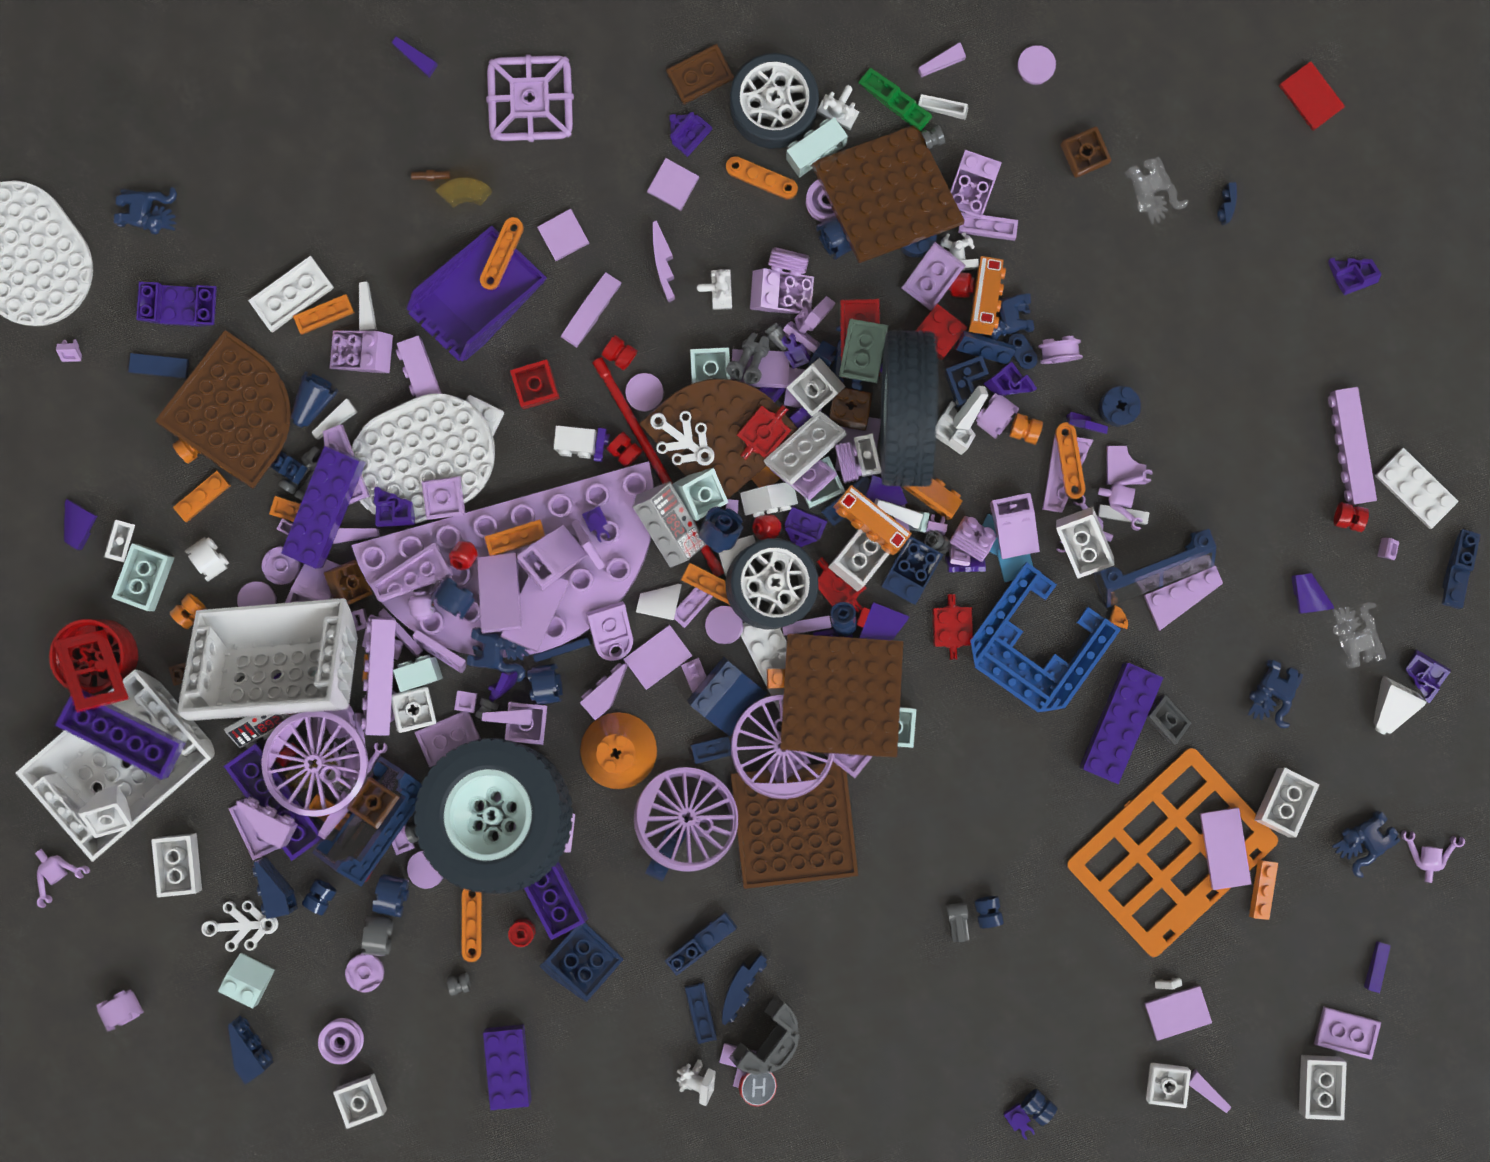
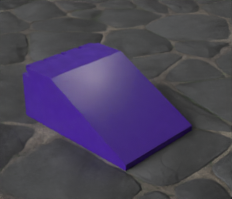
(461, 308)

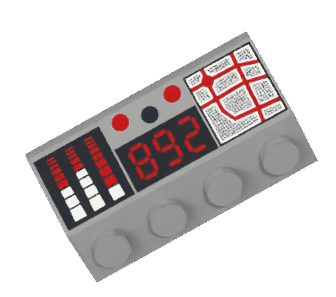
(668, 523)
(252, 728)

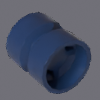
(843, 619)
(317, 903)
(989, 918)
(1042, 1109)

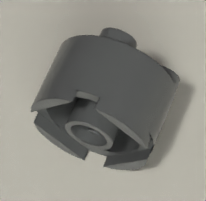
(375, 936)

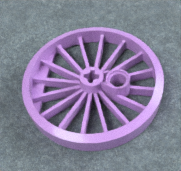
(279, 738)
(777, 790)
(644, 806)

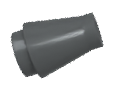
(775, 334)

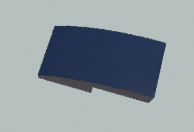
(1227, 209)
(289, 467)

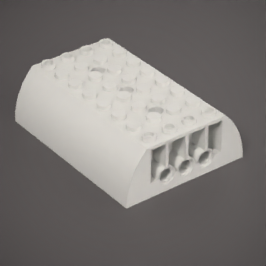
(260, 645)
(69, 766)

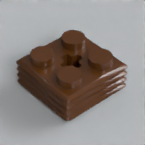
(1089, 140)
(858, 416)
(340, 576)
(362, 802)

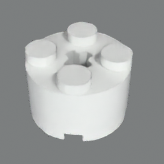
(206, 558)

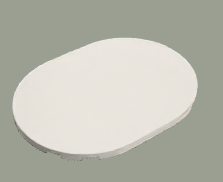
(42, 257)
(424, 442)

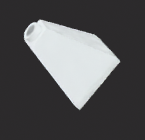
(1395, 705)

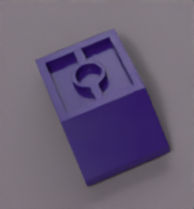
(176, 304)

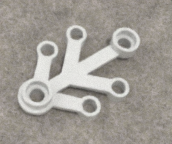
(684, 441)
(243, 925)

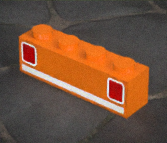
(986, 296)
(872, 520)

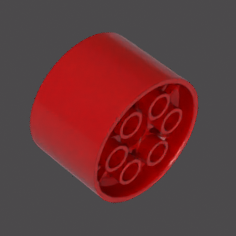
(121, 637)

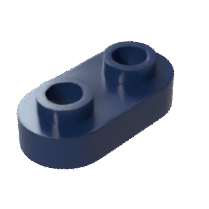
(1023, 351)

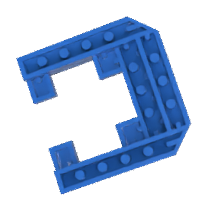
(1037, 687)

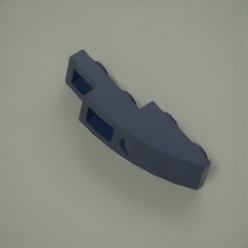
(1459, 568)
(656, 869)
(700, 943)
(736, 993)

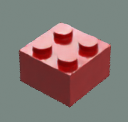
(946, 329)
(535, 384)

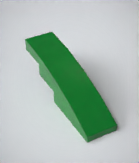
(895, 99)

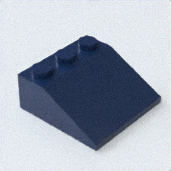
(725, 695)

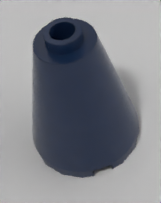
(312, 397)

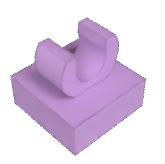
(800, 318)
(69, 351)
(932, 525)
(465, 701)

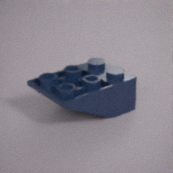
(912, 570)
(275, 891)
(247, 1052)

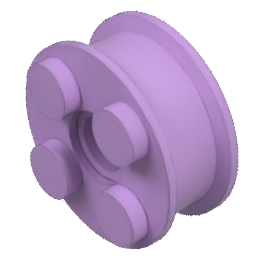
(815, 205)
(1060, 351)
(350, 1032)

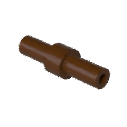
(430, 175)

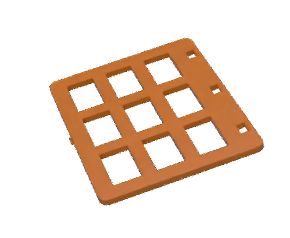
(1194, 903)

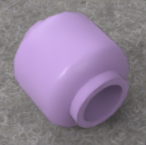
(421, 605)

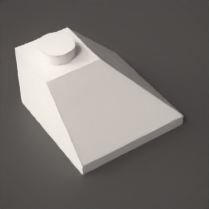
(106, 812)

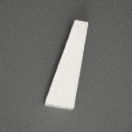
(944, 106)
(366, 311)
(970, 410)
(337, 417)
(1107, 512)
(904, 514)

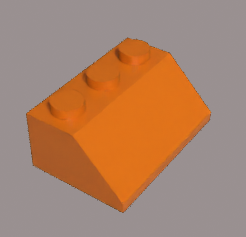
(937, 497)

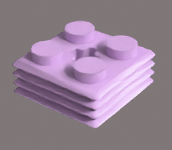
(788, 260)
(849, 469)
(973, 538)

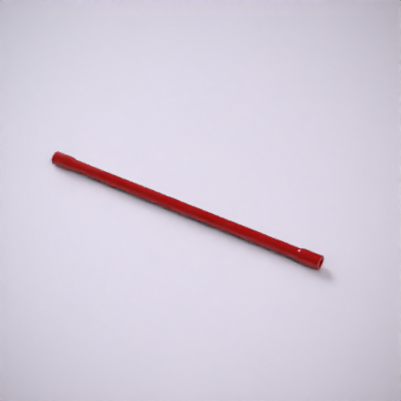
(605, 374)

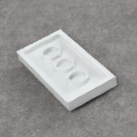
(291, 294)
(805, 447)
(1416, 488)

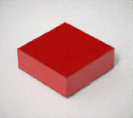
(863, 617)

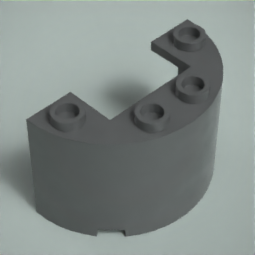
(777, 1047)

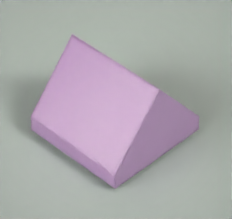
(1388, 548)

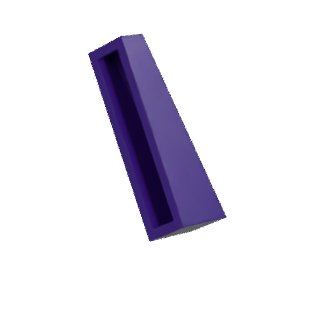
(420, 60)
(1377, 967)

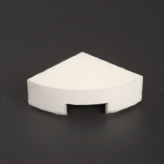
(1163, 984)

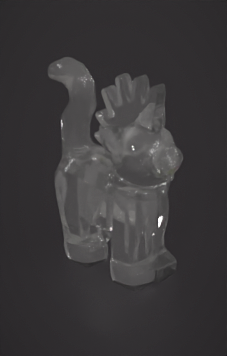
(1148, 185)
(1365, 640)

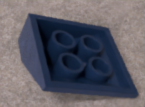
(581, 962)

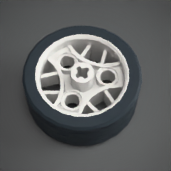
(773, 100)
(788, 555)

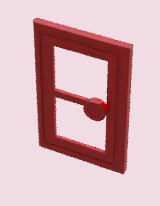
(108, 662)

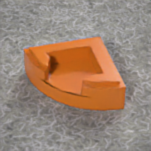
(1118, 617)

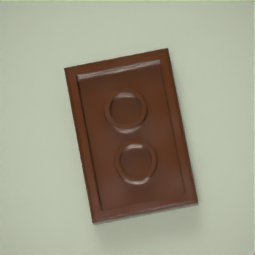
(700, 74)

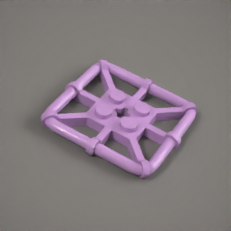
(519, 90)

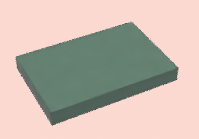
(863, 351)

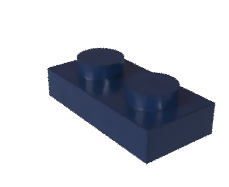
(711, 749)

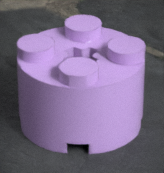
(997, 415)
(119, 1010)

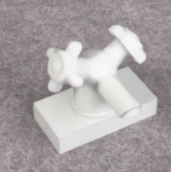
(835, 108)
(957, 250)
(720, 289)
(692, 1080)

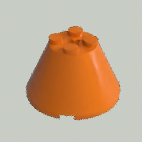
(625, 734)

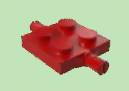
(764, 432)
(836, 589)
(952, 626)

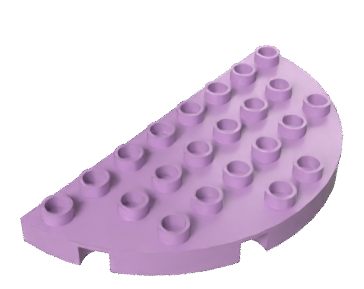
(555, 507)

